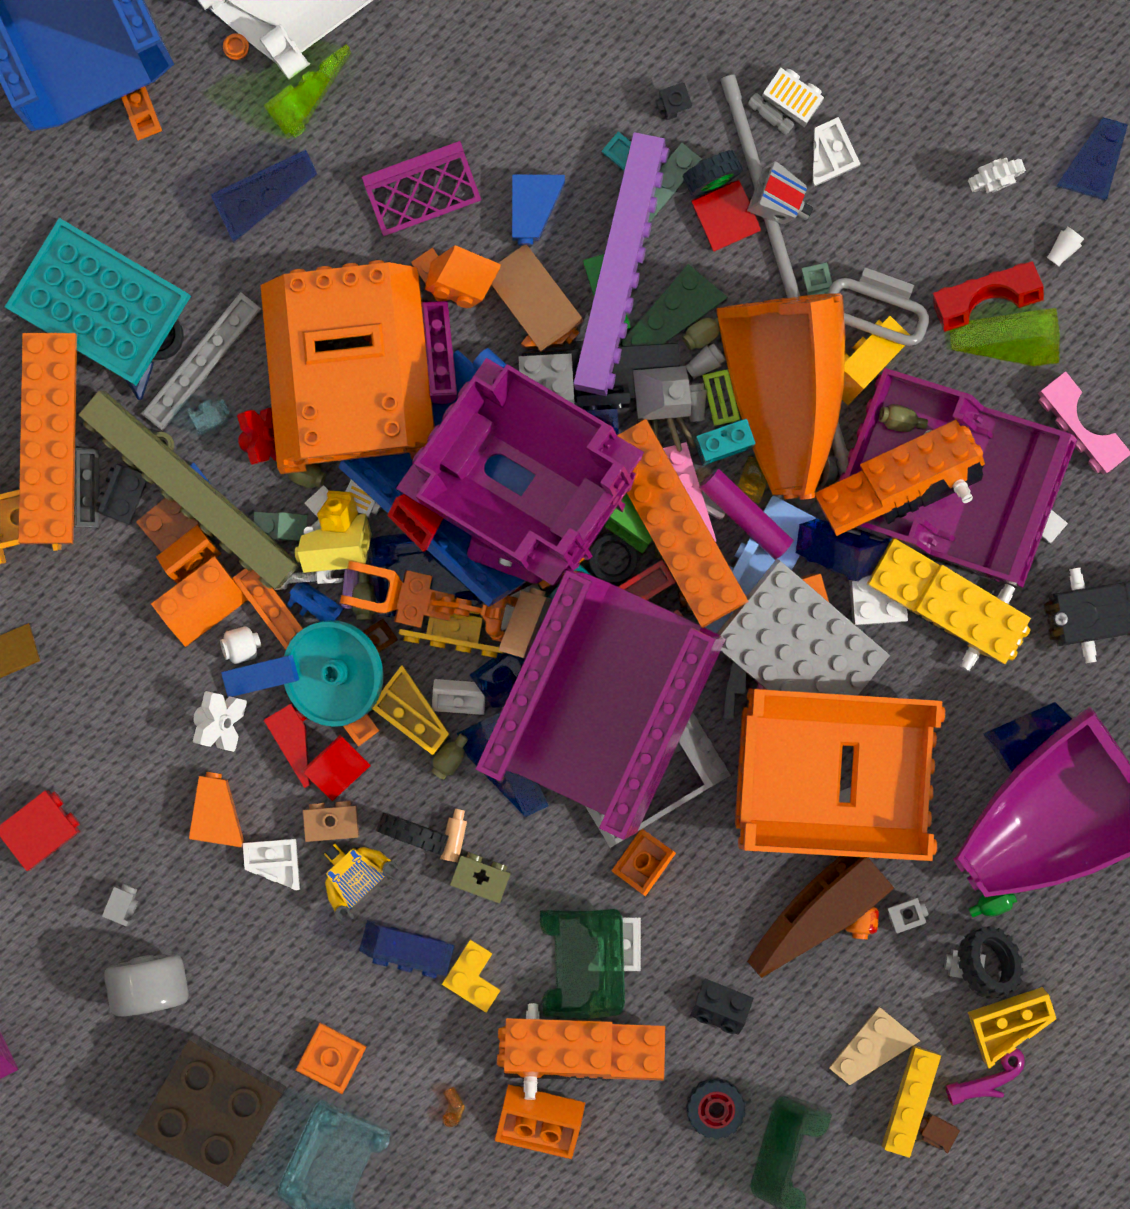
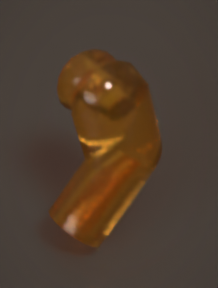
(455, 1109)

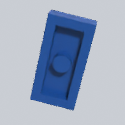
(314, 601)

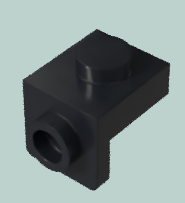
(673, 100)

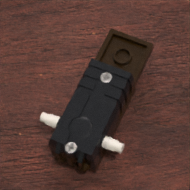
(1088, 614)

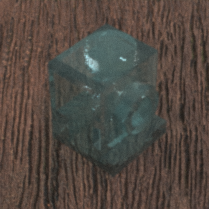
(209, 415)

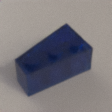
(1020, 737)
(406, 950)

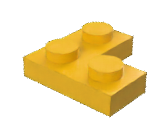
(465, 977)

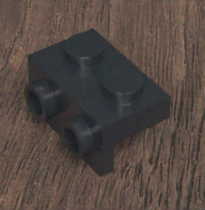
(722, 1007)

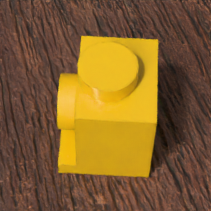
(337, 512)

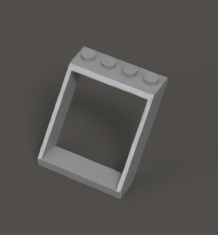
(706, 763)

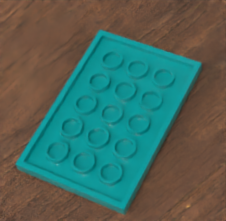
(100, 296)

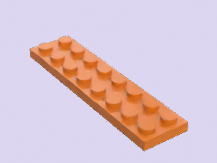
(47, 438)
(680, 531)

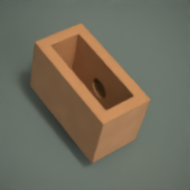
(332, 822)

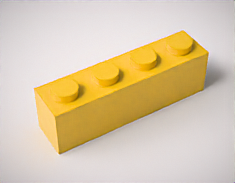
(911, 1101)

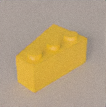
(410, 712)

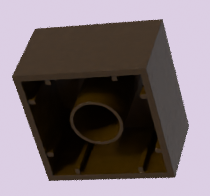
(210, 1110)

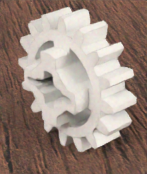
(996, 175)

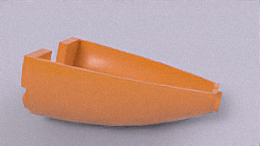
(788, 383)

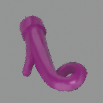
(984, 1086)

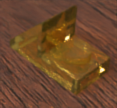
(752, 480)

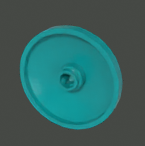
(336, 673)

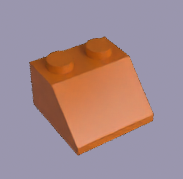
(461, 276)

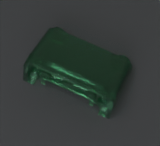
(586, 963)
(780, 1147)

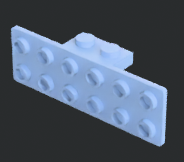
(755, 561)

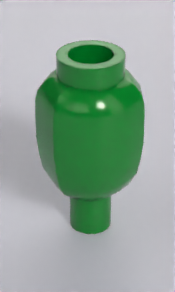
(993, 905)

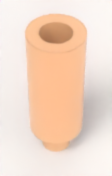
(455, 830)

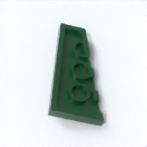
(677, 308)

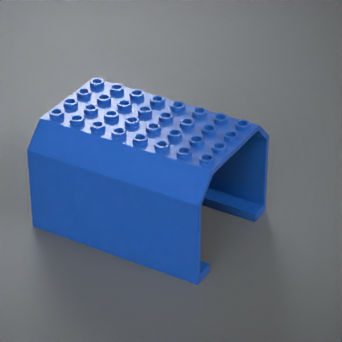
(75, 56)

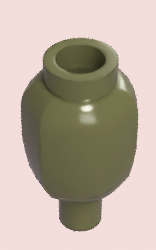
(701, 333)
(901, 418)
(310, 478)
(364, 591)
(449, 757)

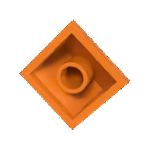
(187, 554)
(643, 862)

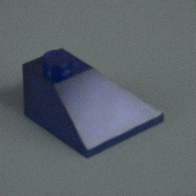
(498, 677)

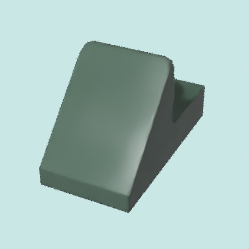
(281, 525)

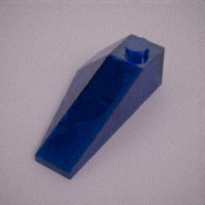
(520, 791)

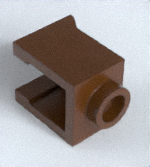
(938, 1132)

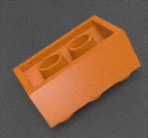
(199, 601)
(542, 1124)

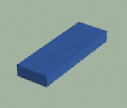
(260, 676)

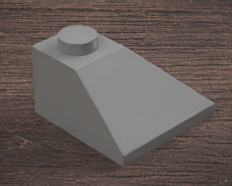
(662, 393)

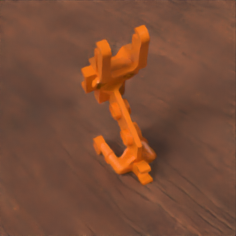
(416, 599)

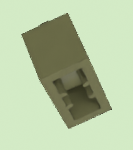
(465, 879)

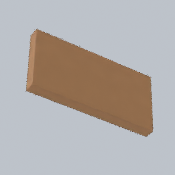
(534, 298)

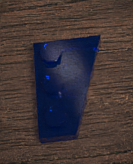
(1096, 162)

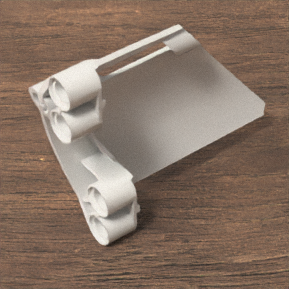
(284, 26)

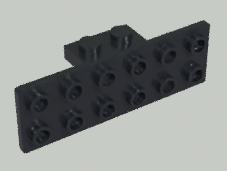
(632, 358)

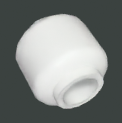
(240, 645)

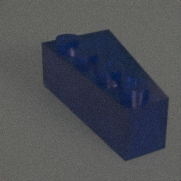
(258, 195)

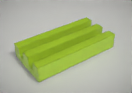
(726, 419)

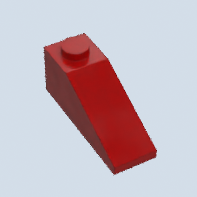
(291, 736)

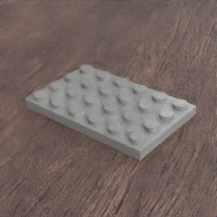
(798, 640)

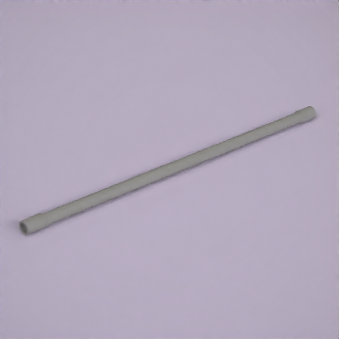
(734, 97)

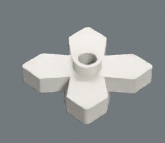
(216, 721)

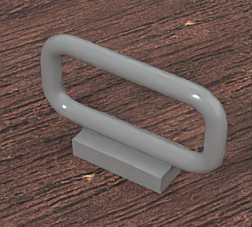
(890, 291)

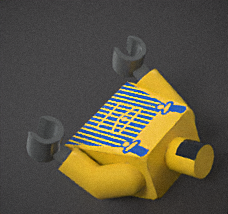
(354, 876)

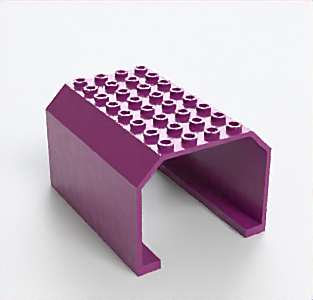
(602, 699)

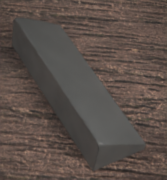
(86, 488)

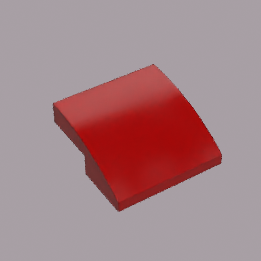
(725, 215)

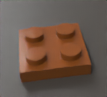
(166, 523)

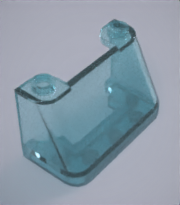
(330, 1159)

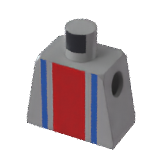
(779, 196)

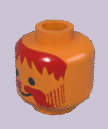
(865, 925)

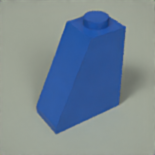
(532, 205)

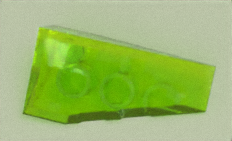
(295, 106)
(1020, 337)

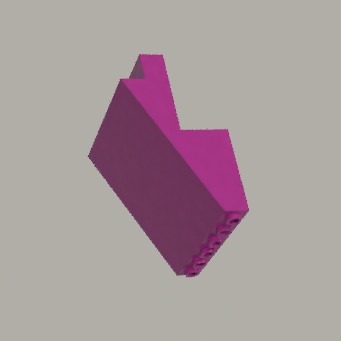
(1009, 506)

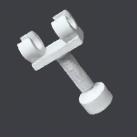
(321, 577)

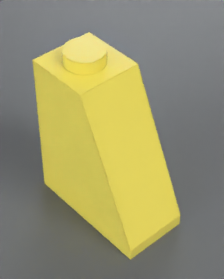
(334, 550)

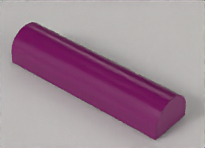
(439, 352)
(746, 514)

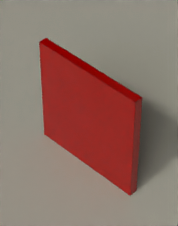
(336, 768)

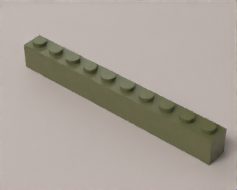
(189, 489)

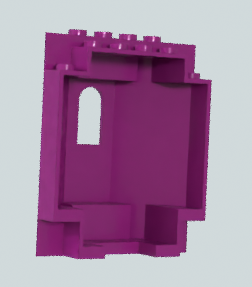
(576, 462)

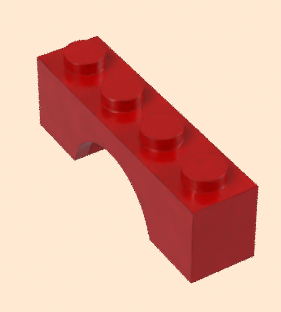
(1018, 285)

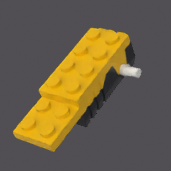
(952, 604)

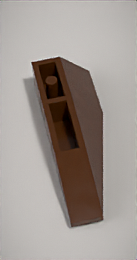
(821, 910)

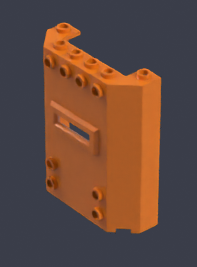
(349, 398)
(794, 774)

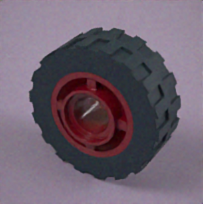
(720, 1124)

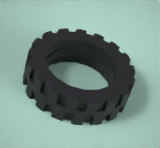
(412, 833)
(974, 971)

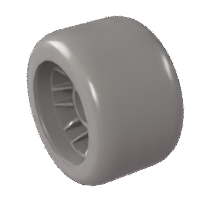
(146, 984)

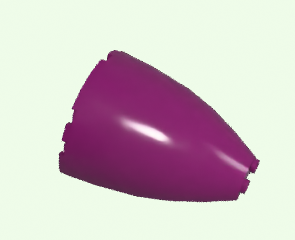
(1054, 814)

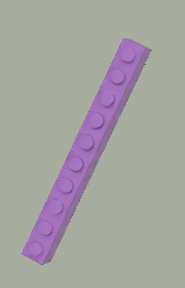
(620, 264)

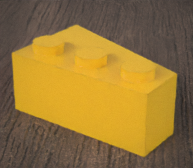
(869, 360)
(1010, 1022)

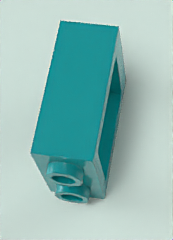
(735, 440)

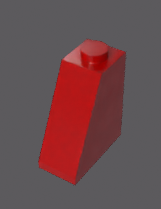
(415, 520)

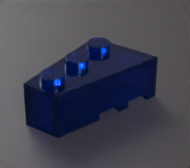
(846, 553)

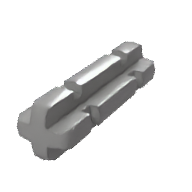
(770, 113)

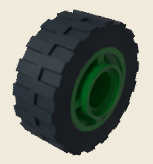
(712, 172)

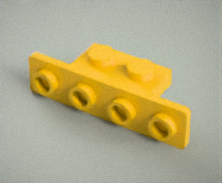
(458, 631)

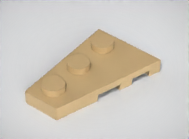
(872, 1046)

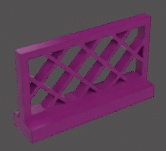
(414, 166)

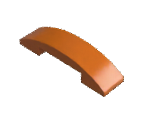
(141, 113)

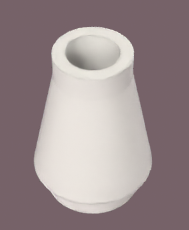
(1065, 246)

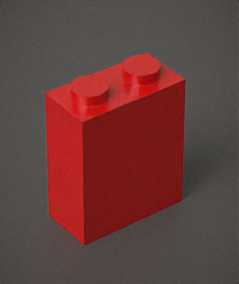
(38, 829)

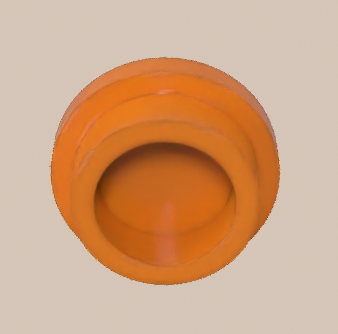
(235, 46)

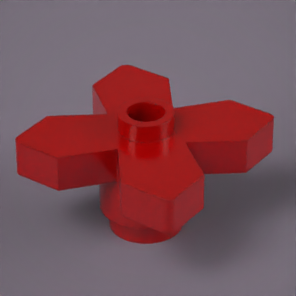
(257, 435)

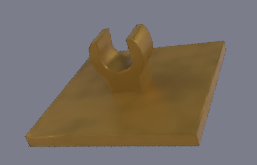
(17, 650)

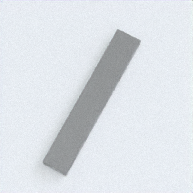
(201, 361)

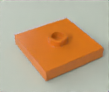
(331, 1058)

